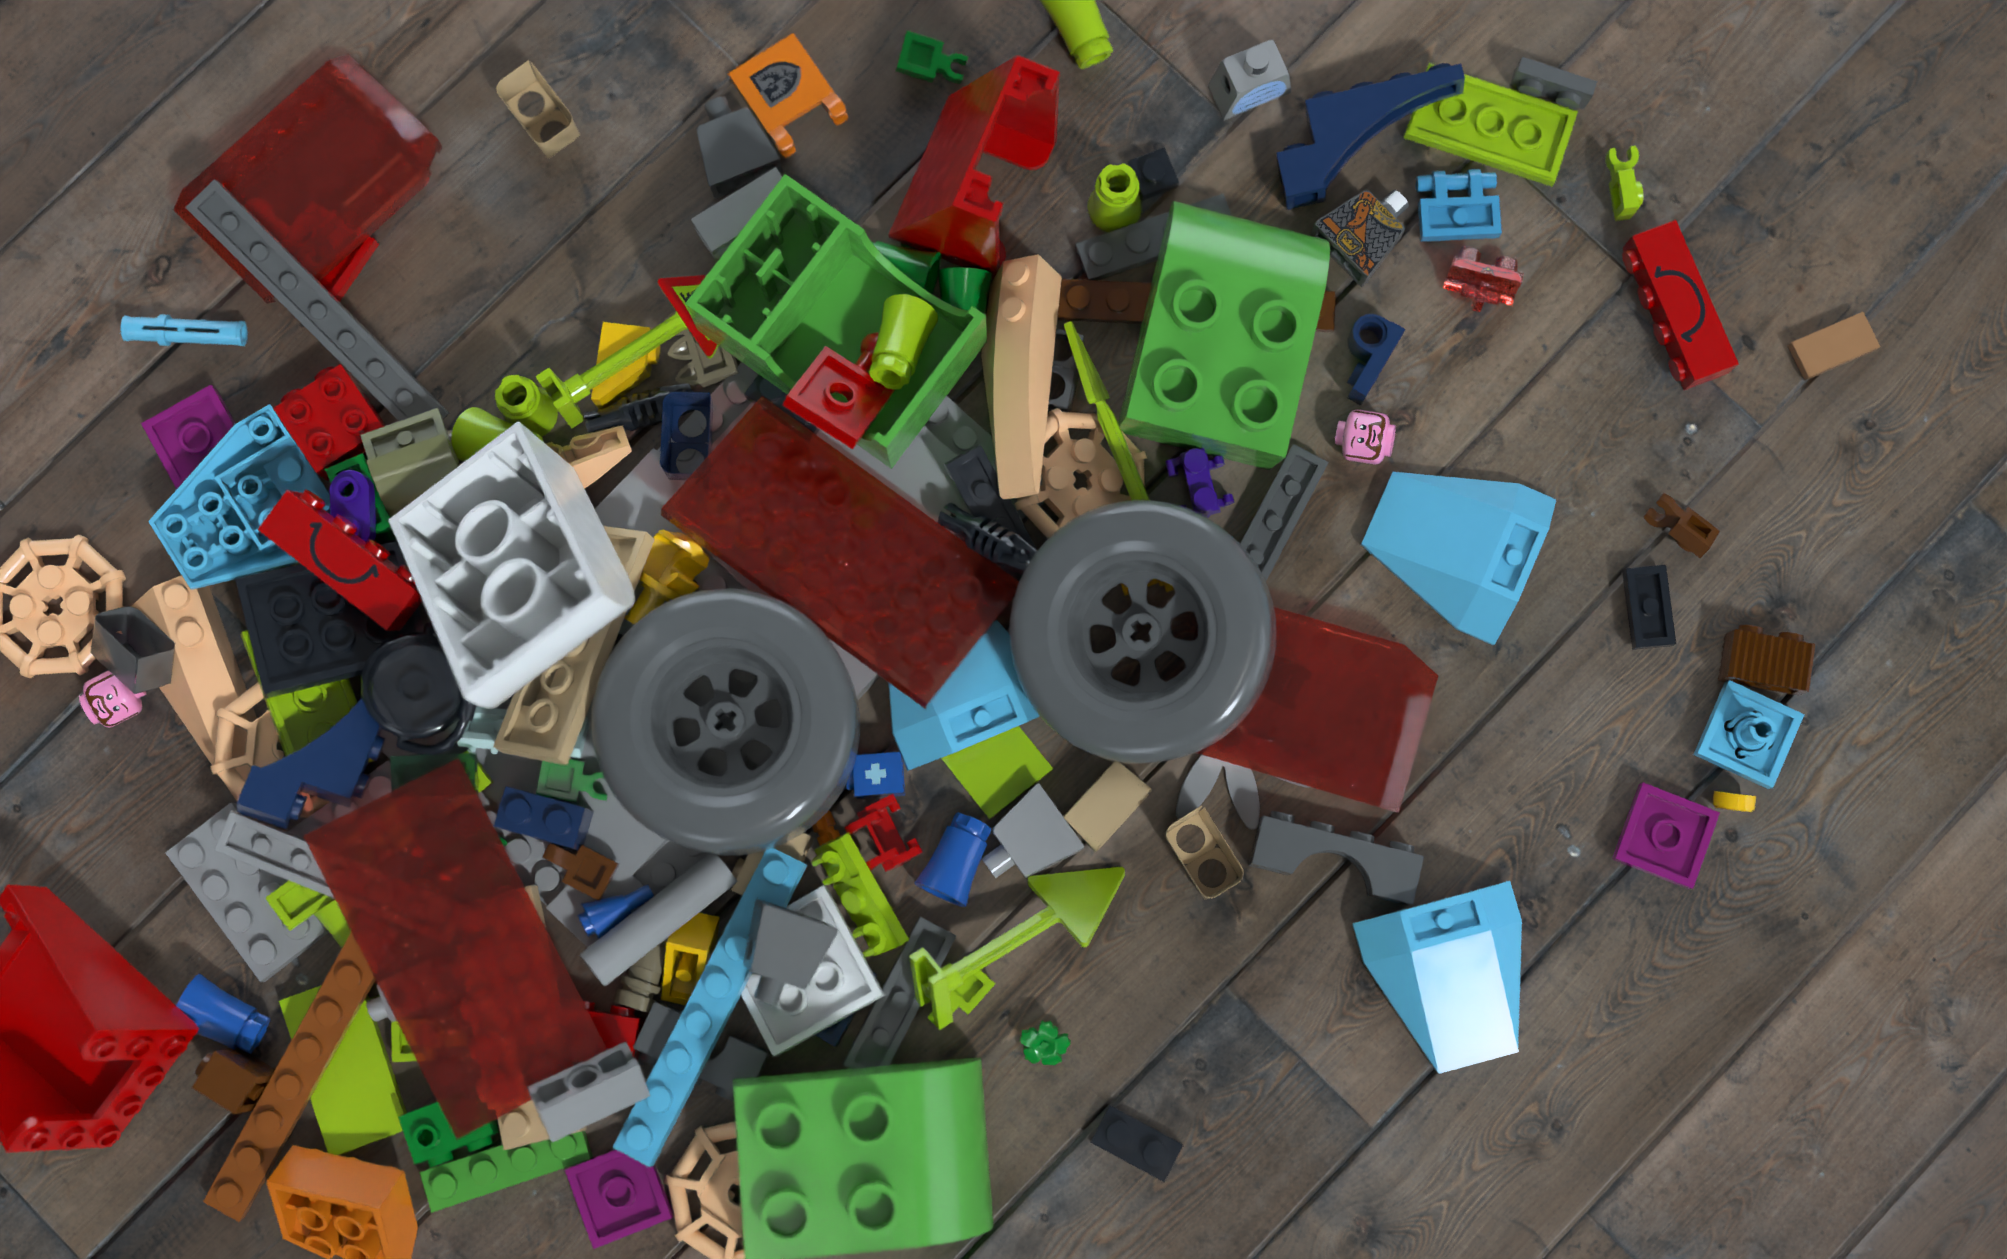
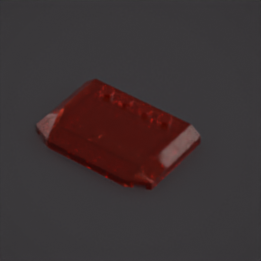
(321, 169)
(1335, 713)

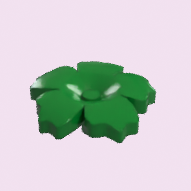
(1044, 1044)

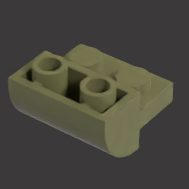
(409, 458)

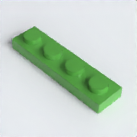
(500, 1169)

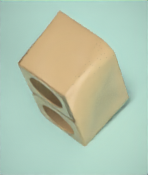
(523, 81)
(1106, 805)
(1194, 860)

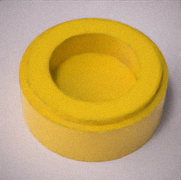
(1734, 801)

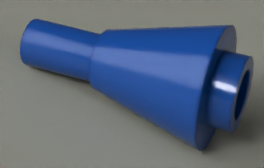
(608, 912)

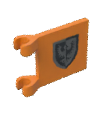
(783, 87)

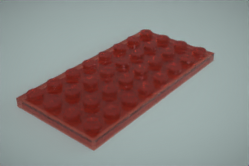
(842, 550)
(455, 945)

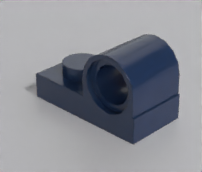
(1373, 355)

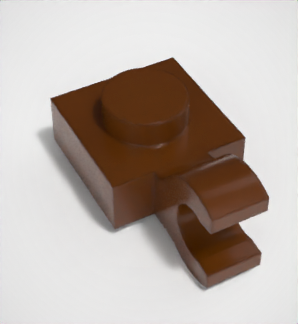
(1687, 527)
(586, 870)

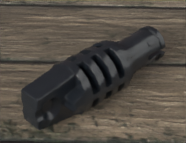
(634, 411)
(988, 538)

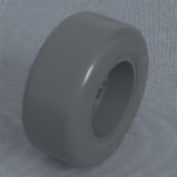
(1063, 600)
(645, 693)

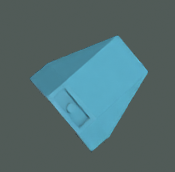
(217, 510)
(1461, 544)
(971, 707)
(1451, 973)

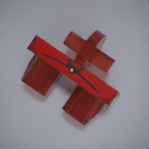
(1483, 281)

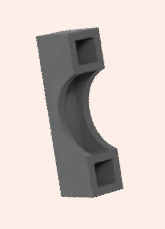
(1387, 871)

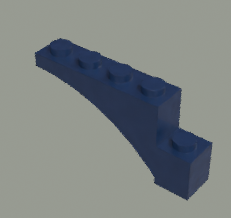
(1348, 120)
(325, 768)

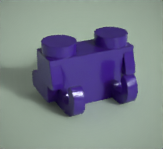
(1199, 480)

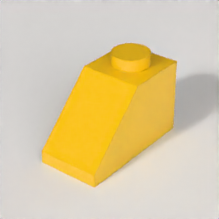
(612, 339)
(687, 956)

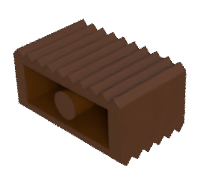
(1766, 660)

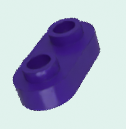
(359, 506)

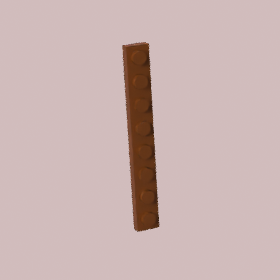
(292, 1083)

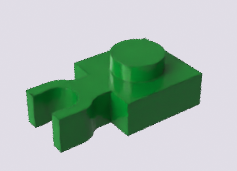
(922, 58)
(566, 781)

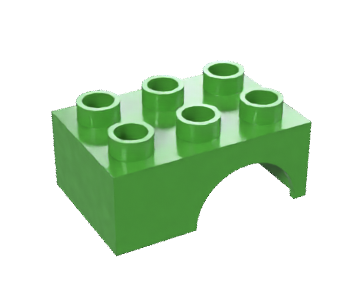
(813, 281)

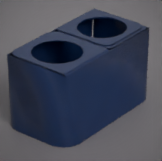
(673, 407)

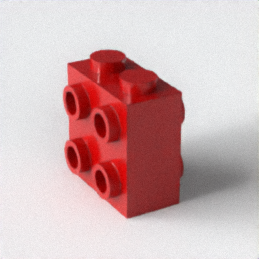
(329, 418)

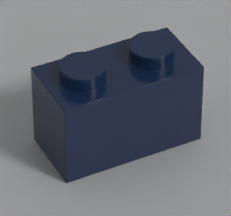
(543, 818)

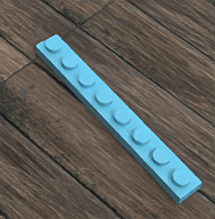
(704, 1015)

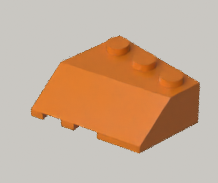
(343, 1206)

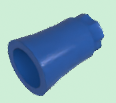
(955, 860)
(222, 1015)

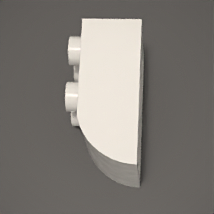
(511, 564)

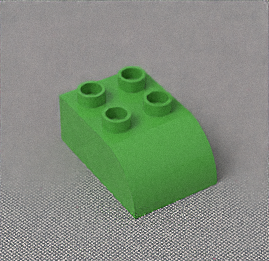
(1226, 336)
(862, 1159)

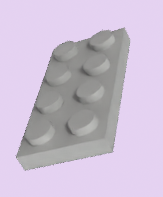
(237, 902)

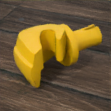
(668, 572)

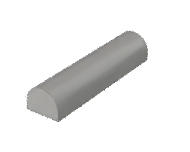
(658, 918)

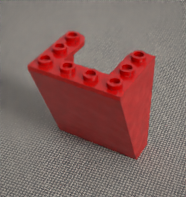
(1000, 114)
(76, 1030)

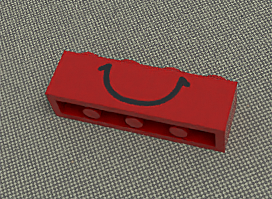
(1679, 305)
(343, 559)

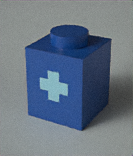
(877, 775)

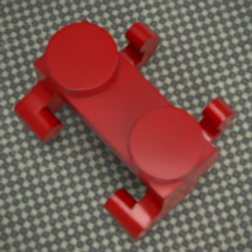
(886, 837)

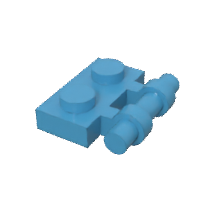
(1458, 217)

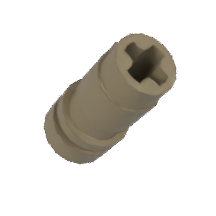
(642, 980)

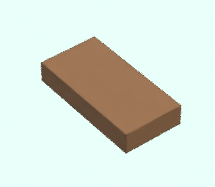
(1833, 346)

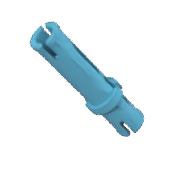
(139, 329)

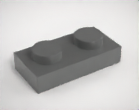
(1547, 81)

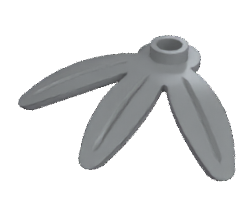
(1240, 784)

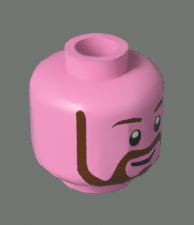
(1366, 436)
(109, 700)

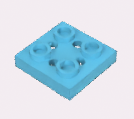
(1753, 732)

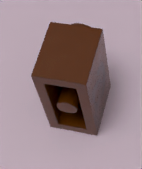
(232, 1079)

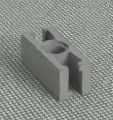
(726, 219)
(588, 1091)

